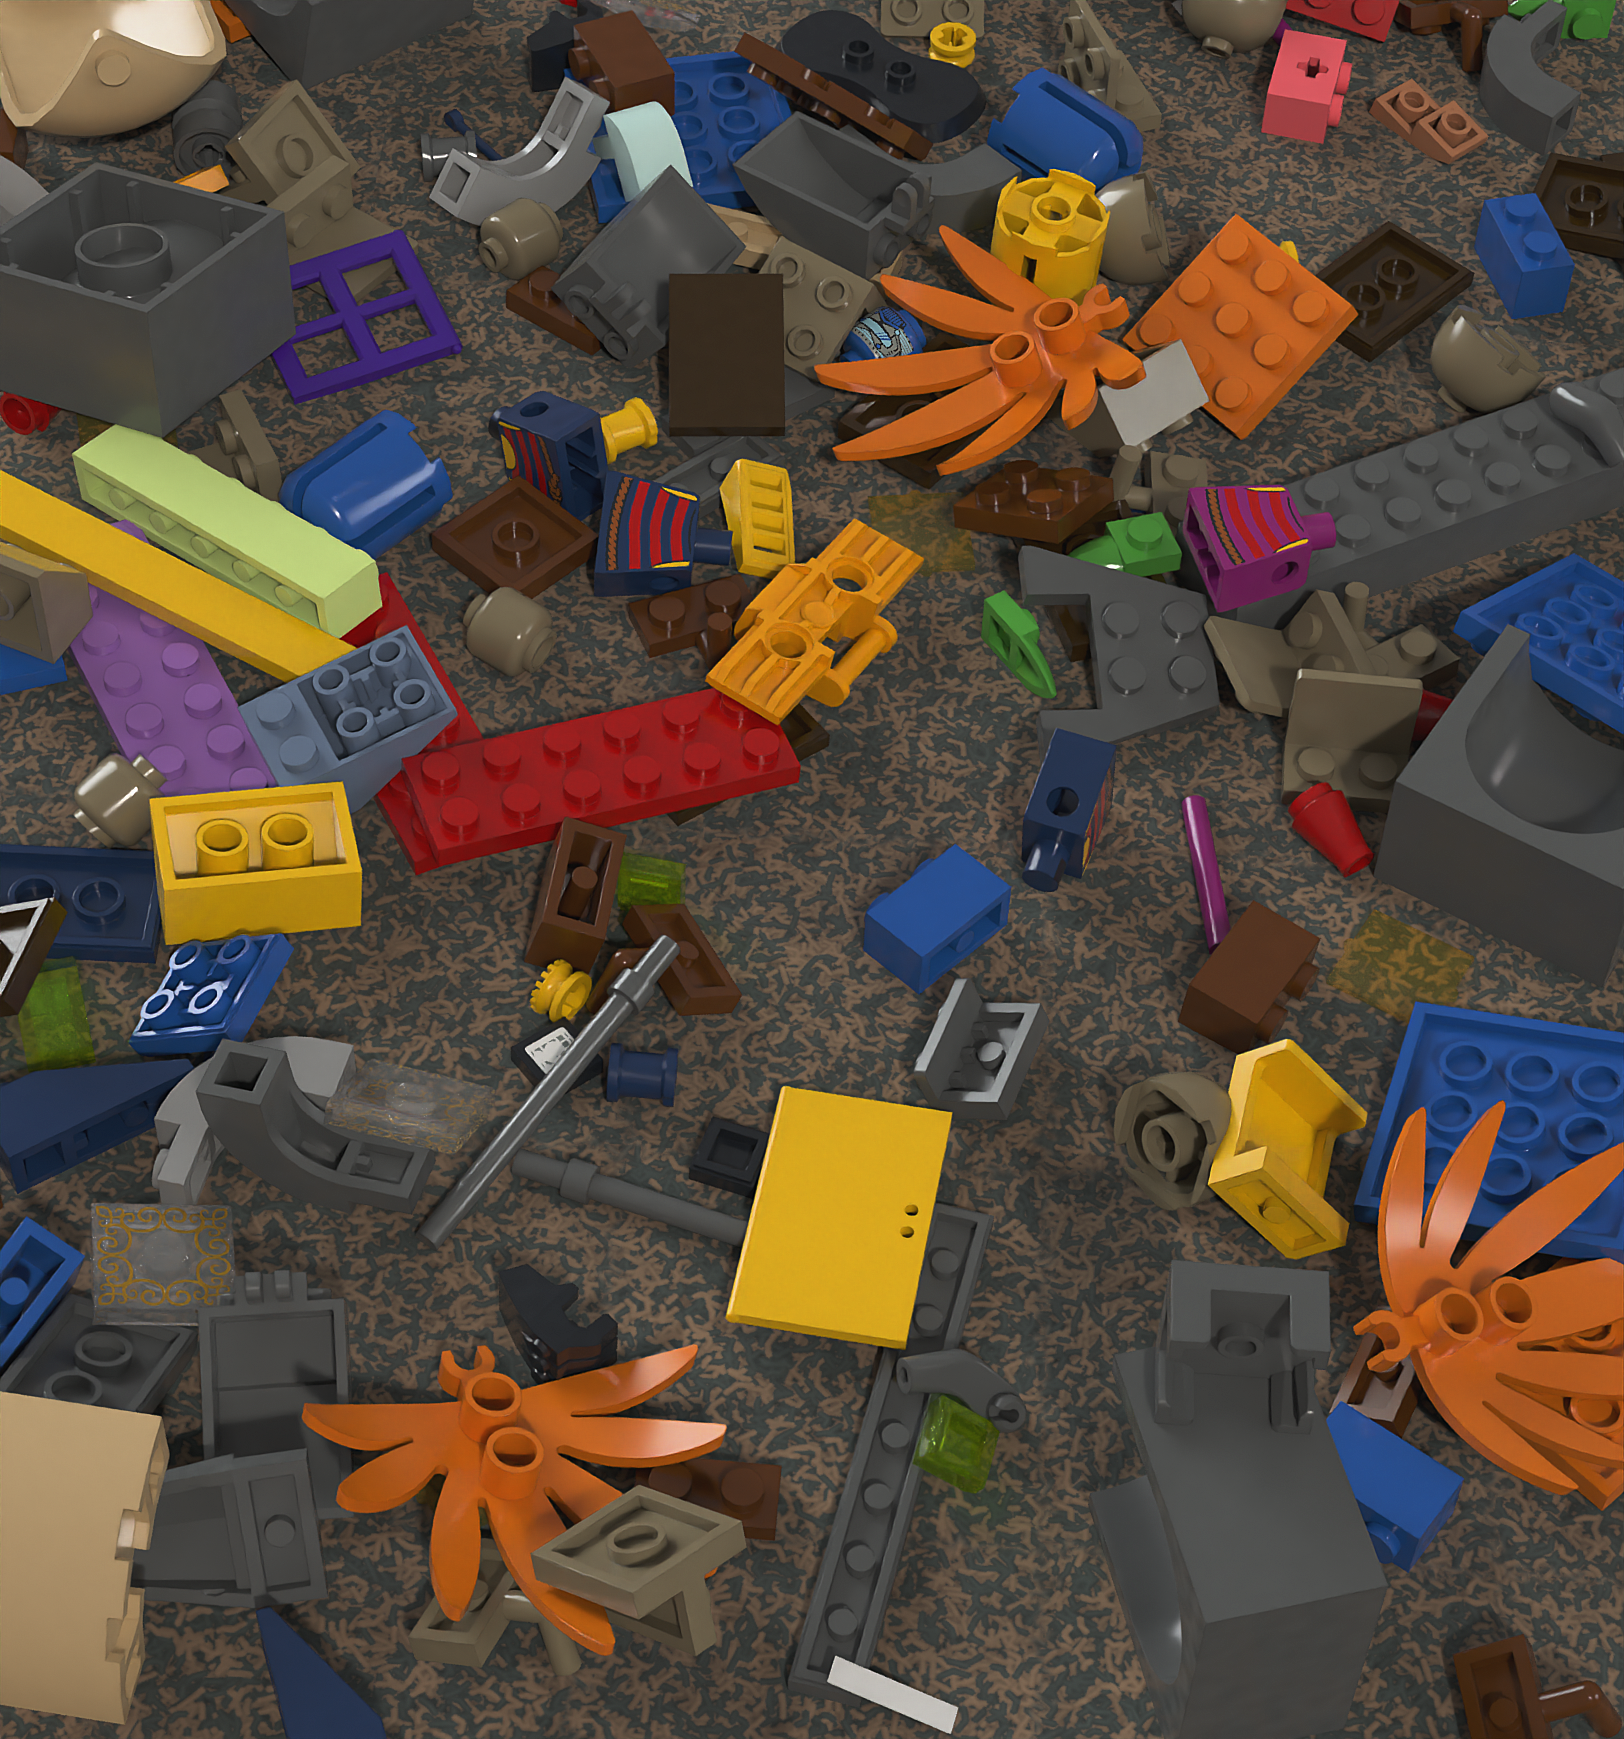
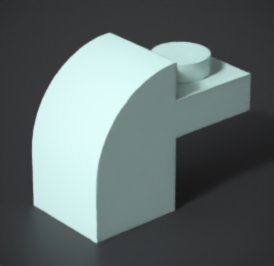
(643, 146)

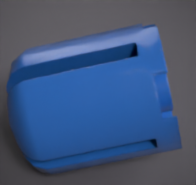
(1065, 130)
(369, 486)

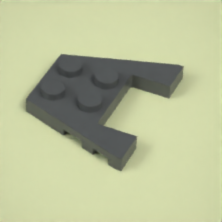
(1145, 648)

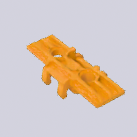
(784, 627)

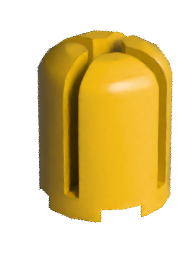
(1052, 252)

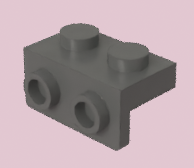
(978, 1054)

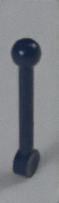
(456, 123)

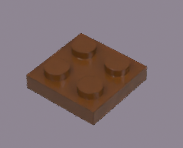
(1034, 502)
(515, 540)

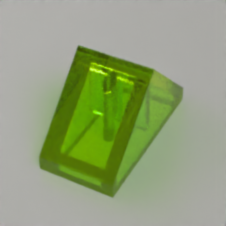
(55, 1019)

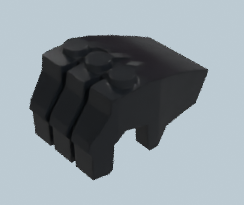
(551, 44)
(544, 1334)

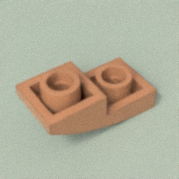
(1436, 131)

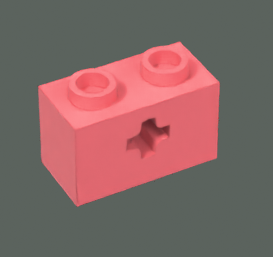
(1305, 86)

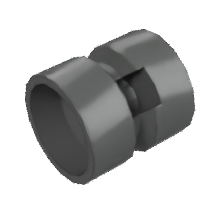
(204, 128)

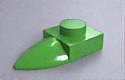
(1583, 17)
(1134, 546)
(1014, 638)

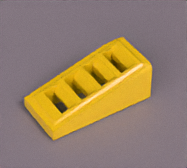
(760, 515)

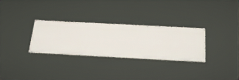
(892, 1694)

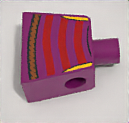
(1252, 541)

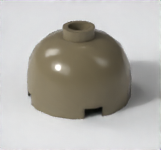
(1232, 24)
(1135, 234)
(1481, 364)
(1176, 1127)

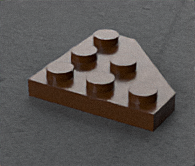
(828, 99)

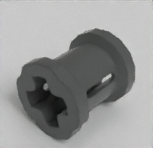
(437, 150)

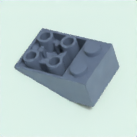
(351, 718)

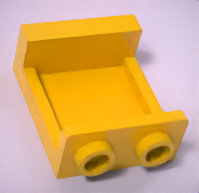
(1282, 1148)

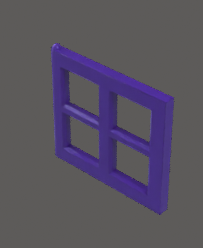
(371, 362)

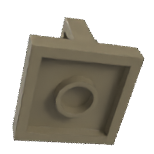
(281, 146)
(646, 1564)

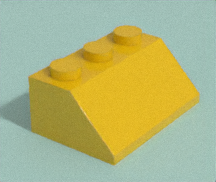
(255, 862)

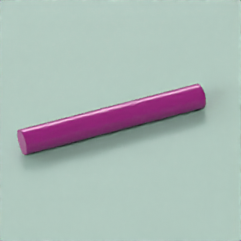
(1206, 870)

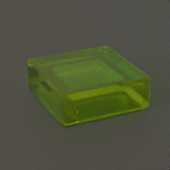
(650, 881)
(956, 1445)

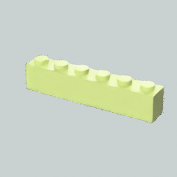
(228, 529)

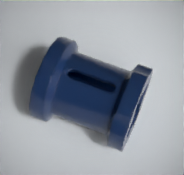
(642, 1074)

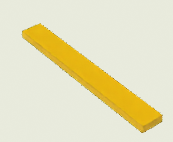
(163, 584)

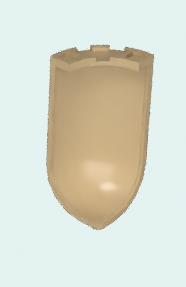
(103, 62)
(72, 1510)

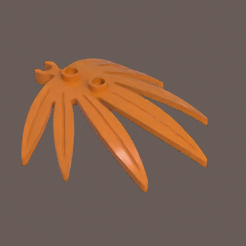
(1034, 354)
(1469, 1328)
(504, 1456)

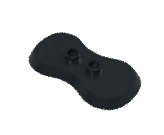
(917, 91)

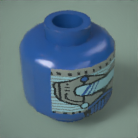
(883, 335)

